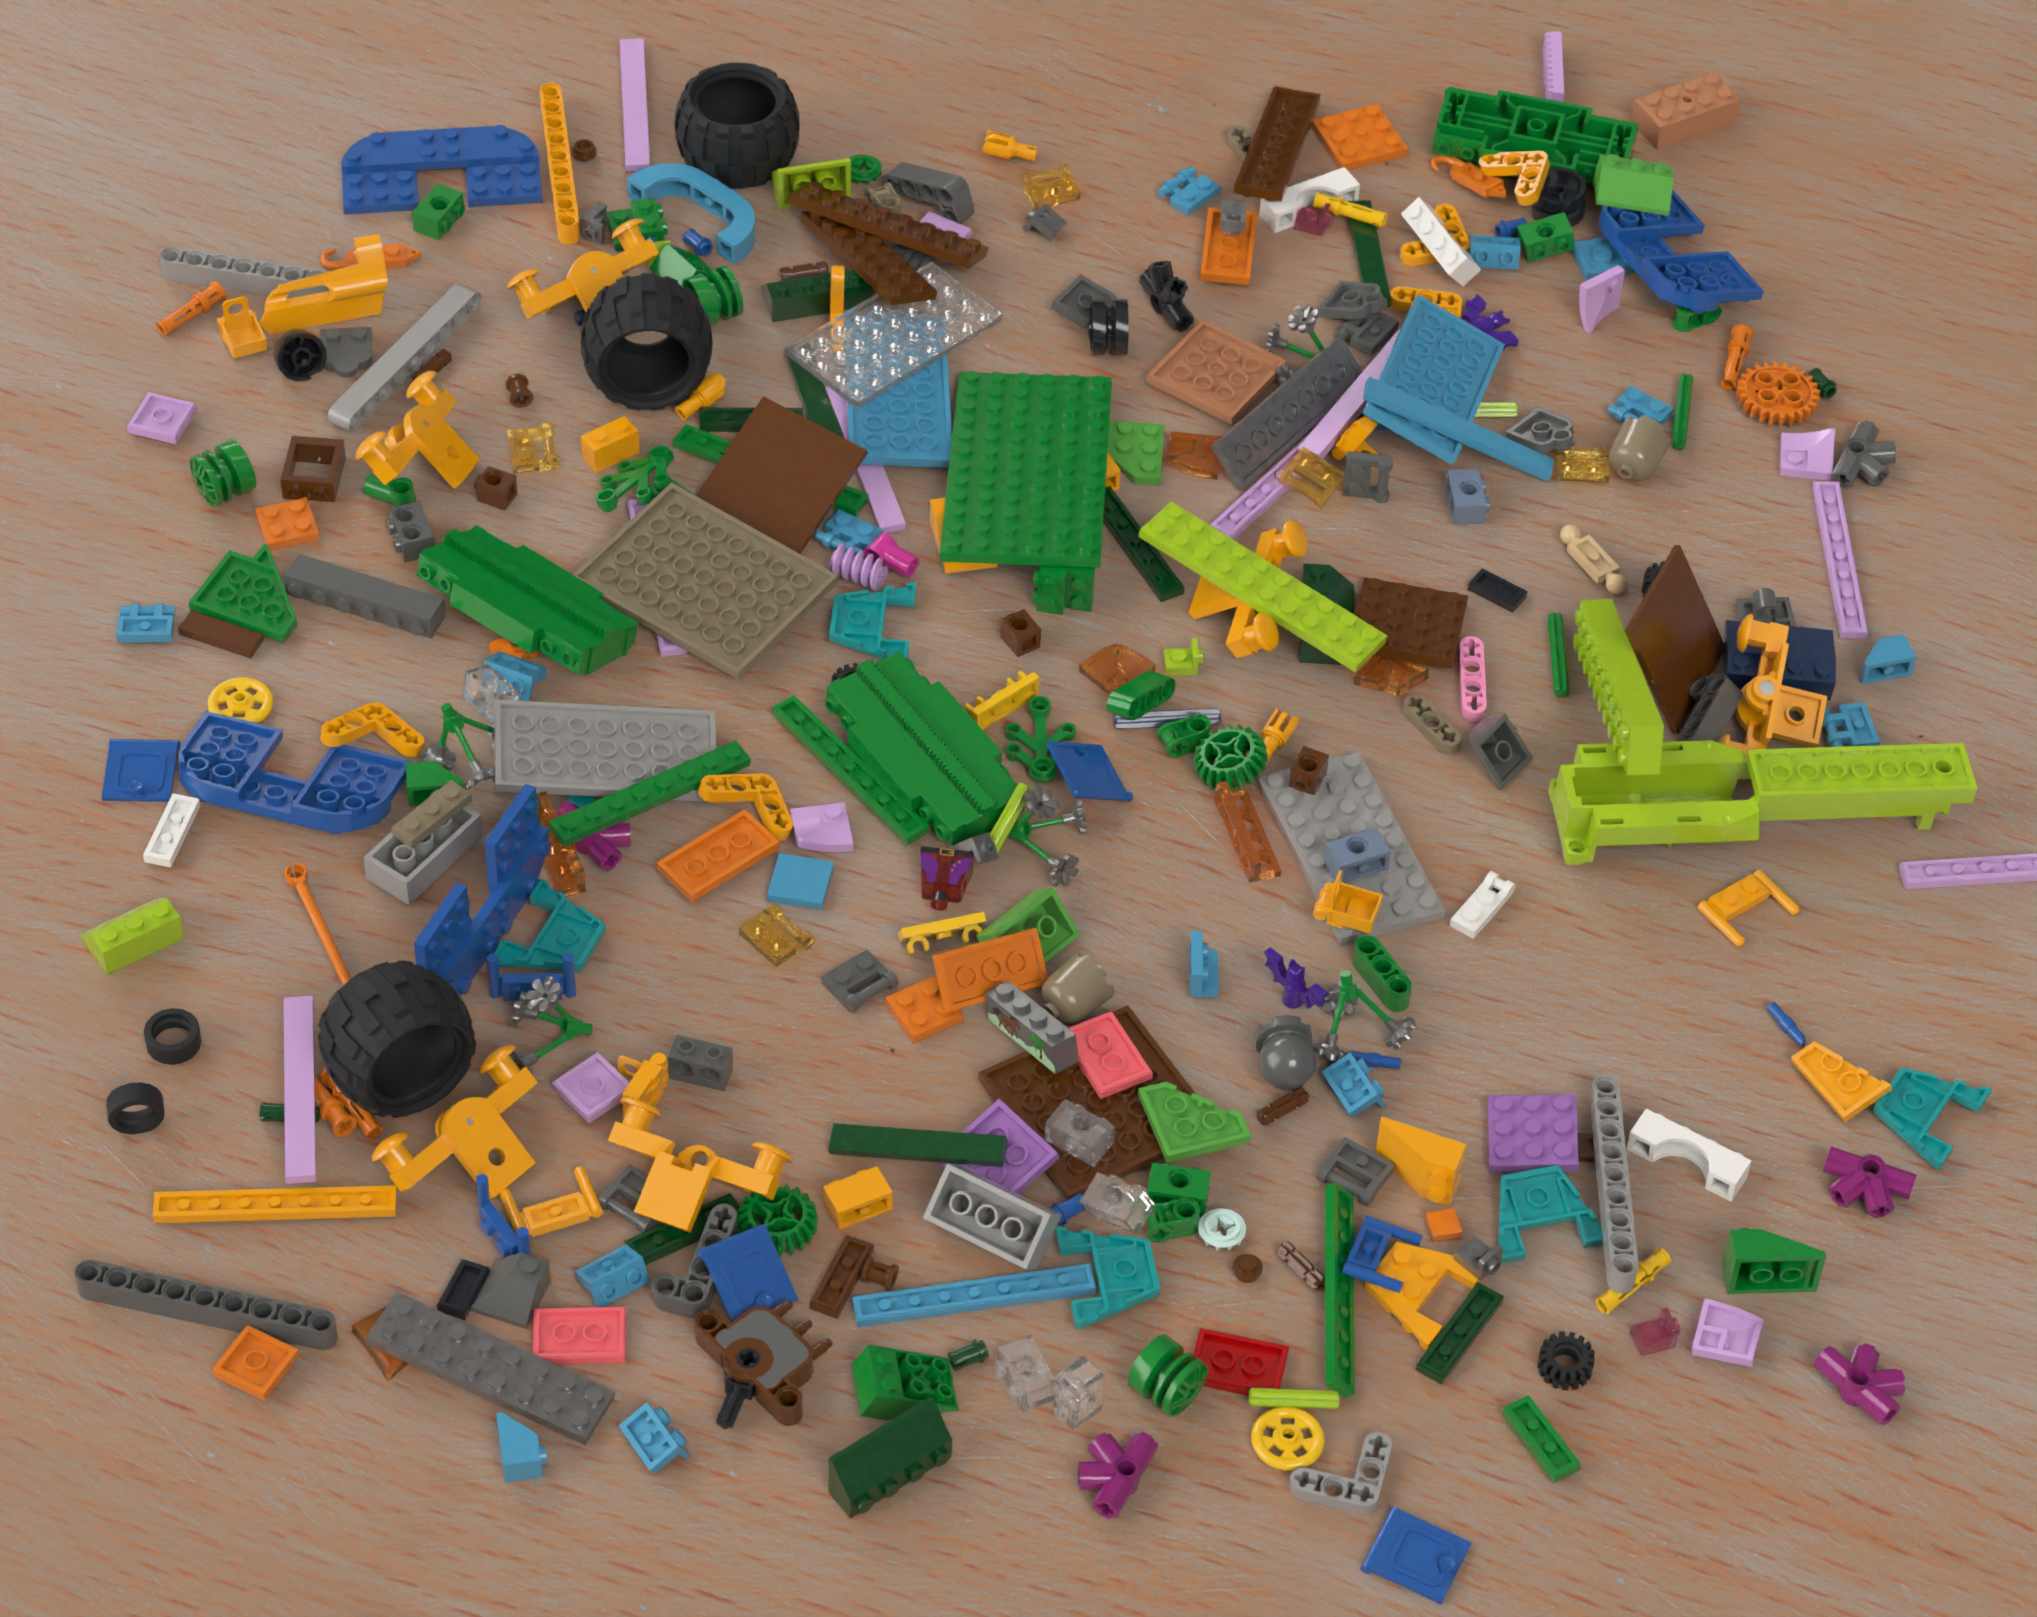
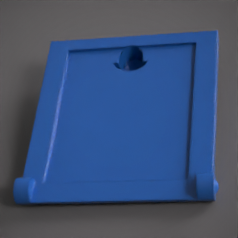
(140, 770)
(1088, 771)
(748, 1268)
(1410, 1552)

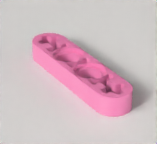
(1472, 679)

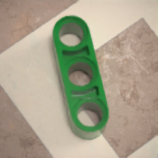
(1141, 695)
(1382, 973)

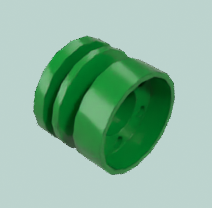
(717, 293)
(223, 473)
(1168, 1375)

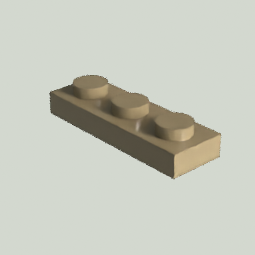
(431, 814)

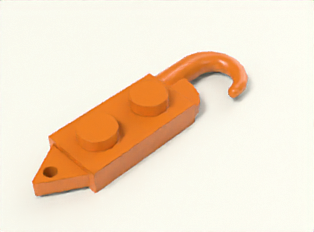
(1471, 177)
(394, 255)

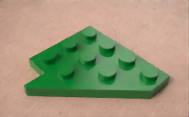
(247, 595)

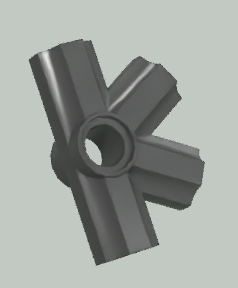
(1864, 457)

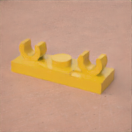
(1004, 700)
(941, 930)

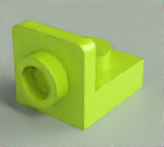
(1183, 660)

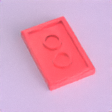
(1109, 1055)
(580, 1335)

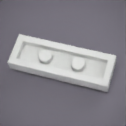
(171, 830)

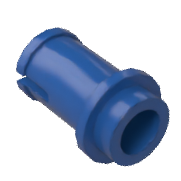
(1509, 228)
(701, 245)
(1068, 1208)

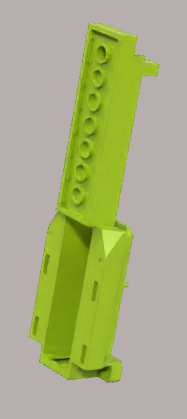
(1697, 779)

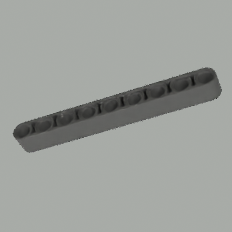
(129, 1290)

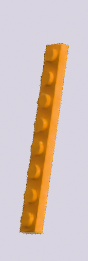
(275, 1204)

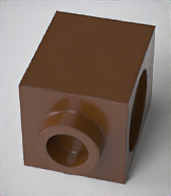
(496, 488)
(1020, 633)
(1308, 770)

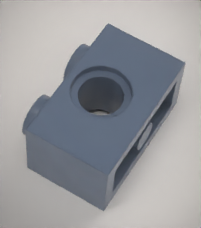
(1466, 496)
(1357, 855)

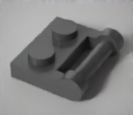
(1358, 476)
(856, 974)
(1360, 1164)
(628, 1185)

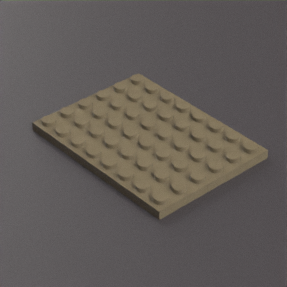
(706, 580)

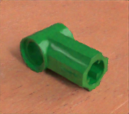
(396, 491)

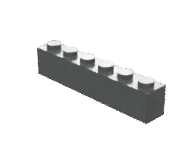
(365, 596)

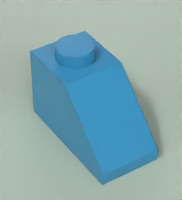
(1888, 660)
(519, 1450)

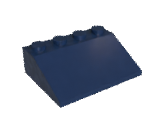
(1808, 663)

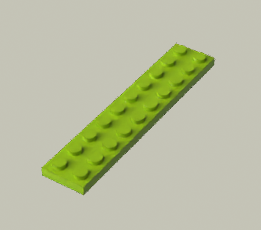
(1263, 586)

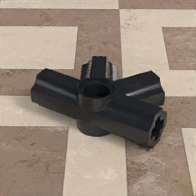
(1167, 294)

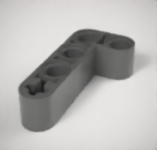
(933, 186)
(1716, 704)
(693, 1284)

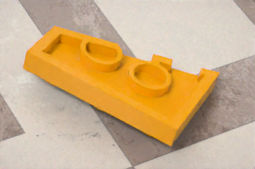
(1839, 1082)

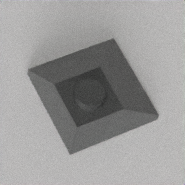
(1499, 748)
(513, 1289)

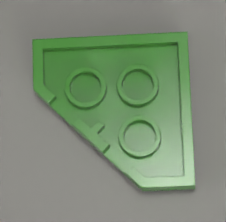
(1137, 450)
(1190, 1124)

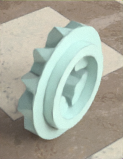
(1228, 1221)

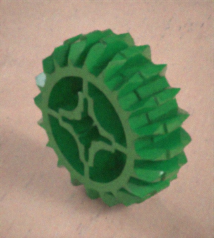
(1229, 751)
(777, 1215)

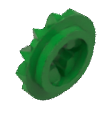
(872, 168)

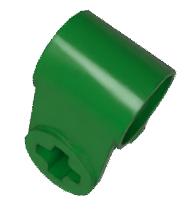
(1687, 319)
(1184, 734)
(1173, 1220)

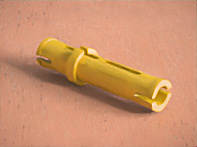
(1351, 210)
(1645, 1274)

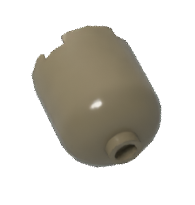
(1638, 448)
(1076, 989)

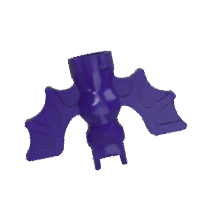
(1488, 324)
(1293, 982)

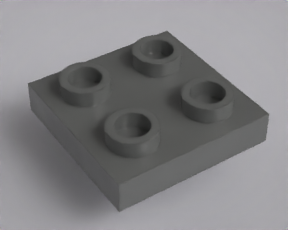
(1766, 608)

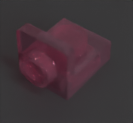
(1314, 221)
(1656, 1334)

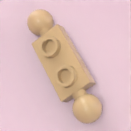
(1593, 559)

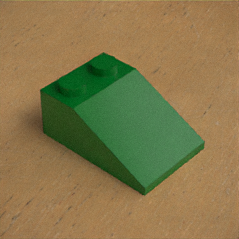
(1770, 1263)

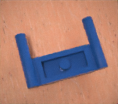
(512, 984)
(494, 1224)
(1370, 1248)

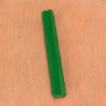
(1682, 411)
(1558, 654)

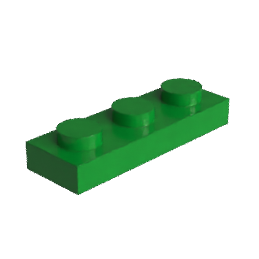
(1541, 1438)

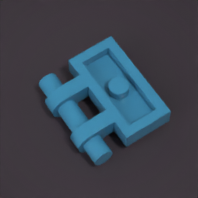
(1193, 195)
(1636, 404)
(847, 530)
(145, 623)
(1856, 725)

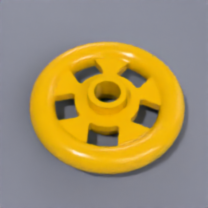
(245, 706)
(1288, 1460)

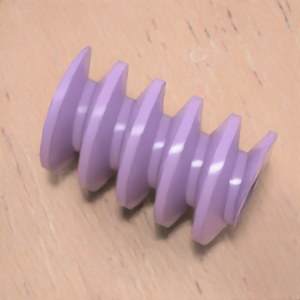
(858, 568)

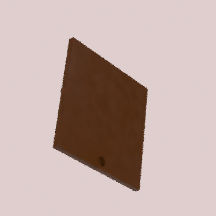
(782, 474)
(1674, 637)

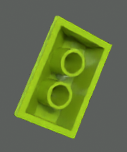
(832, 174)
(134, 934)

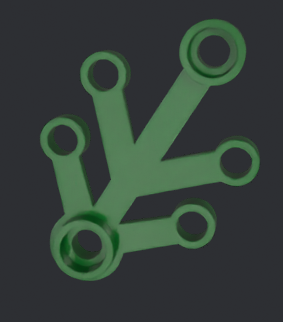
(658, 459)
(1042, 768)

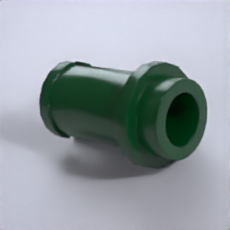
(1826, 386)
(968, 1355)

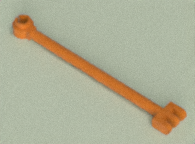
(300, 885)

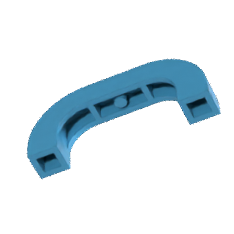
(689, 182)

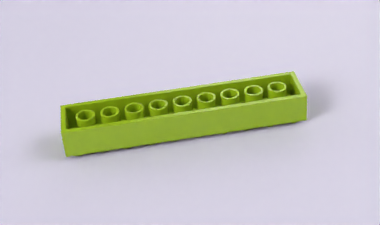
(1619, 687)

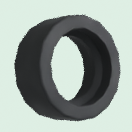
(169, 1019)
(138, 1121)

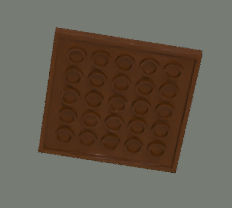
(1037, 1092)

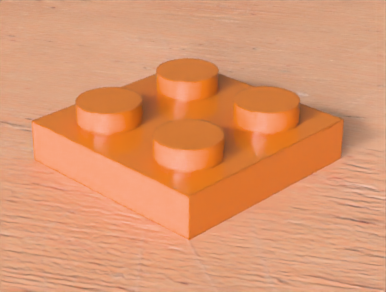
(287, 524)
(921, 1010)
(255, 1362)

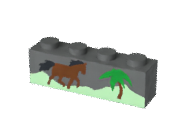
(1032, 1027)

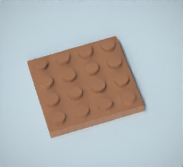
(1216, 371)

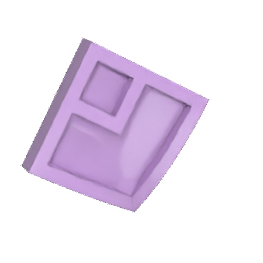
(1600, 296)
(1807, 454)
(822, 828)
(1727, 1333)

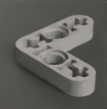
(1359, 1485)

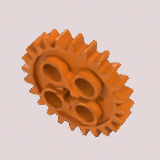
(1777, 393)

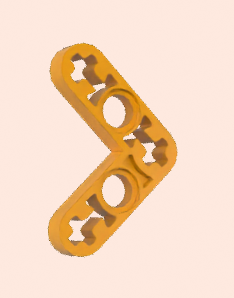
(1530, 165)
(1418, 254)
(836, 291)
(1434, 296)
(373, 718)
(757, 788)

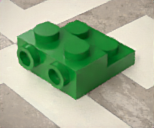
(639, 209)
(1063, 588)

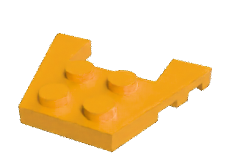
(1421, 1274)

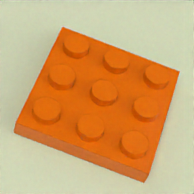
(1359, 137)

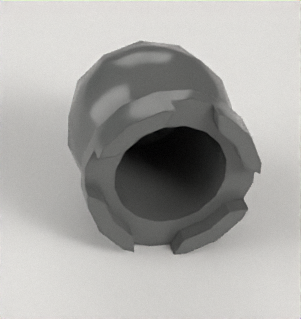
(1285, 1052)

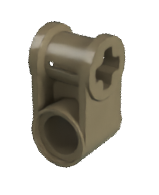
(885, 197)

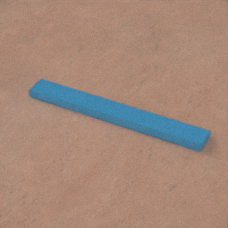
(1458, 429)
(973, 1295)

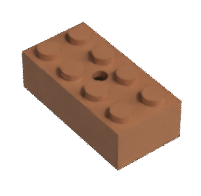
(1685, 110)

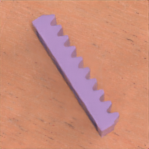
(1553, 66)

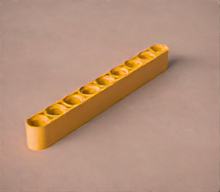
(559, 164)

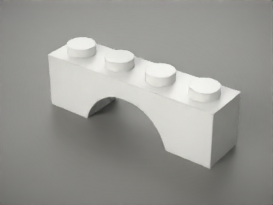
(1283, 214)
(1439, 241)
(1660, 1137)

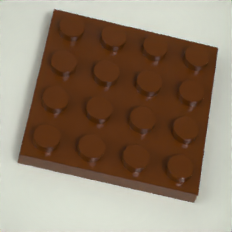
(1419, 621)

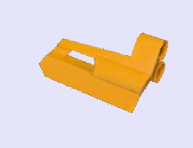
(353, 293)

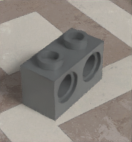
(410, 530)
(700, 1063)

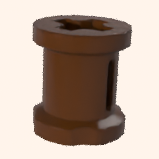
(522, 389)
(879, 1273)

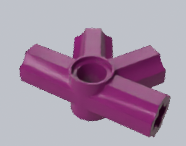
(601, 845)
(1873, 1188)
(1861, 1382)
(1115, 1470)

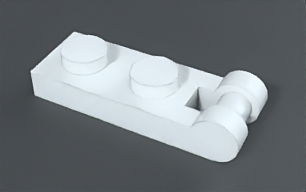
(1482, 905)

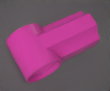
(893, 556)

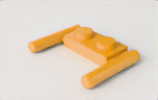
(1740, 898)
(557, 1212)

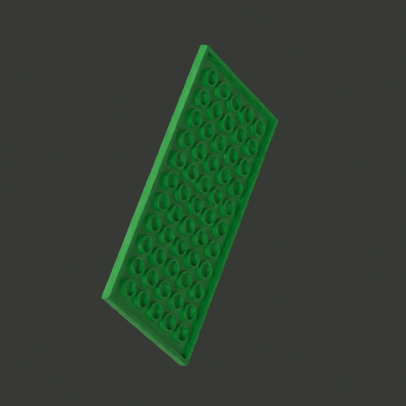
(1027, 470)

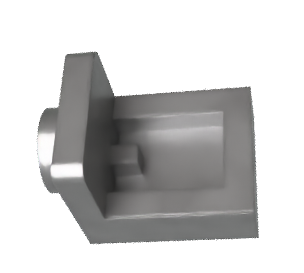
(1233, 216)

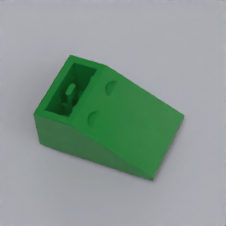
(896, 1380)

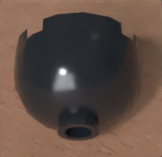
(299, 354)

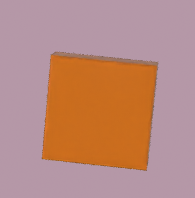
(1443, 1225)

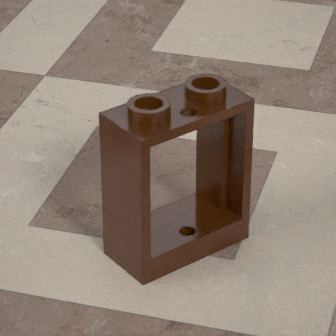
(313, 451)

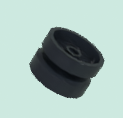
(1562, 192)
(1105, 327)

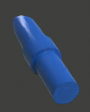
(1787, 1024)
(1377, 1060)

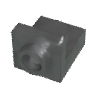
(1045, 221)
(594, 223)
(981, 846)
(1479, 1258)

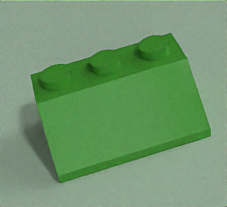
(1633, 184)
(1038, 910)

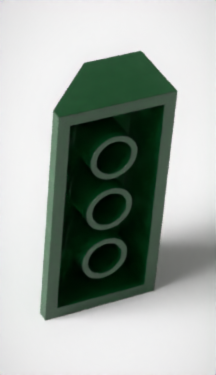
(811, 295)
(1334, 587)
(889, 1458)

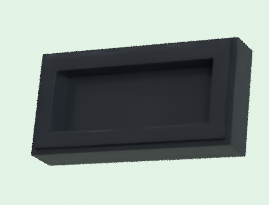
(1497, 590)
(462, 1289)

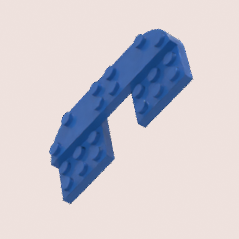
(383, 167)
(1683, 279)
(344, 794)
(515, 855)

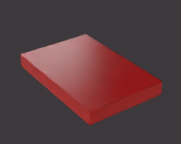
(1240, 1362)

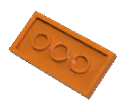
(1227, 256)
(718, 855)
(979, 967)

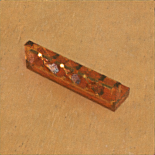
(1241, 837)
(562, 862)

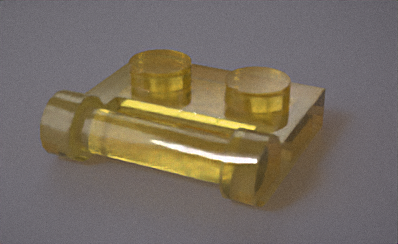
(1051, 192)
(524, 450)
(1583, 465)
(1315, 471)
(770, 940)

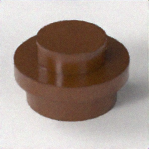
(584, 150)
(1247, 1268)

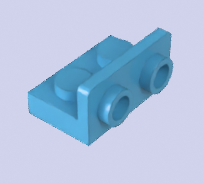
(1495, 251)
(517, 672)
(1202, 968)
(1352, 1084)
(613, 1275)
(653, 1437)

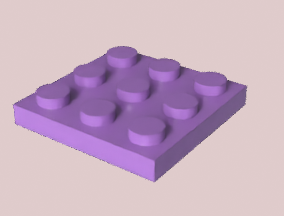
(1532, 1132)
(1026, 1151)

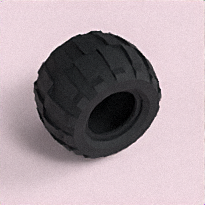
(737, 124)
(646, 373)
(396, 1039)

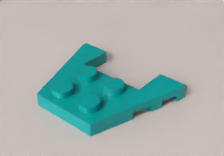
(860, 619)
(566, 931)
(1916, 1105)
(1539, 1200)
(1122, 1270)

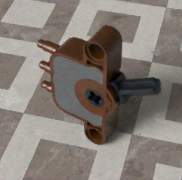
(760, 1359)

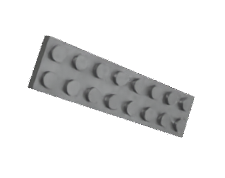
(1287, 413)
(490, 1368)

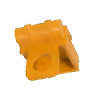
(241, 330)
(1354, 438)
(1348, 906)
(648, 1081)

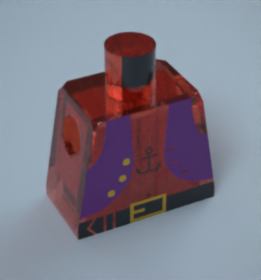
(944, 875)

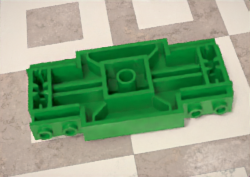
(1488, 124)
(527, 599)
(923, 747)

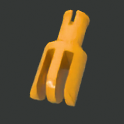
(1007, 147)
(707, 394)
(1278, 731)

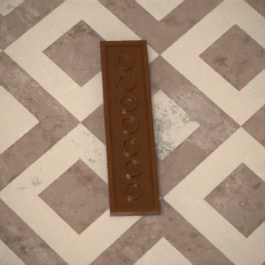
(1277, 144)
(889, 225)
(872, 260)

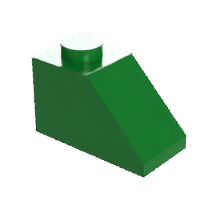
(425, 779)

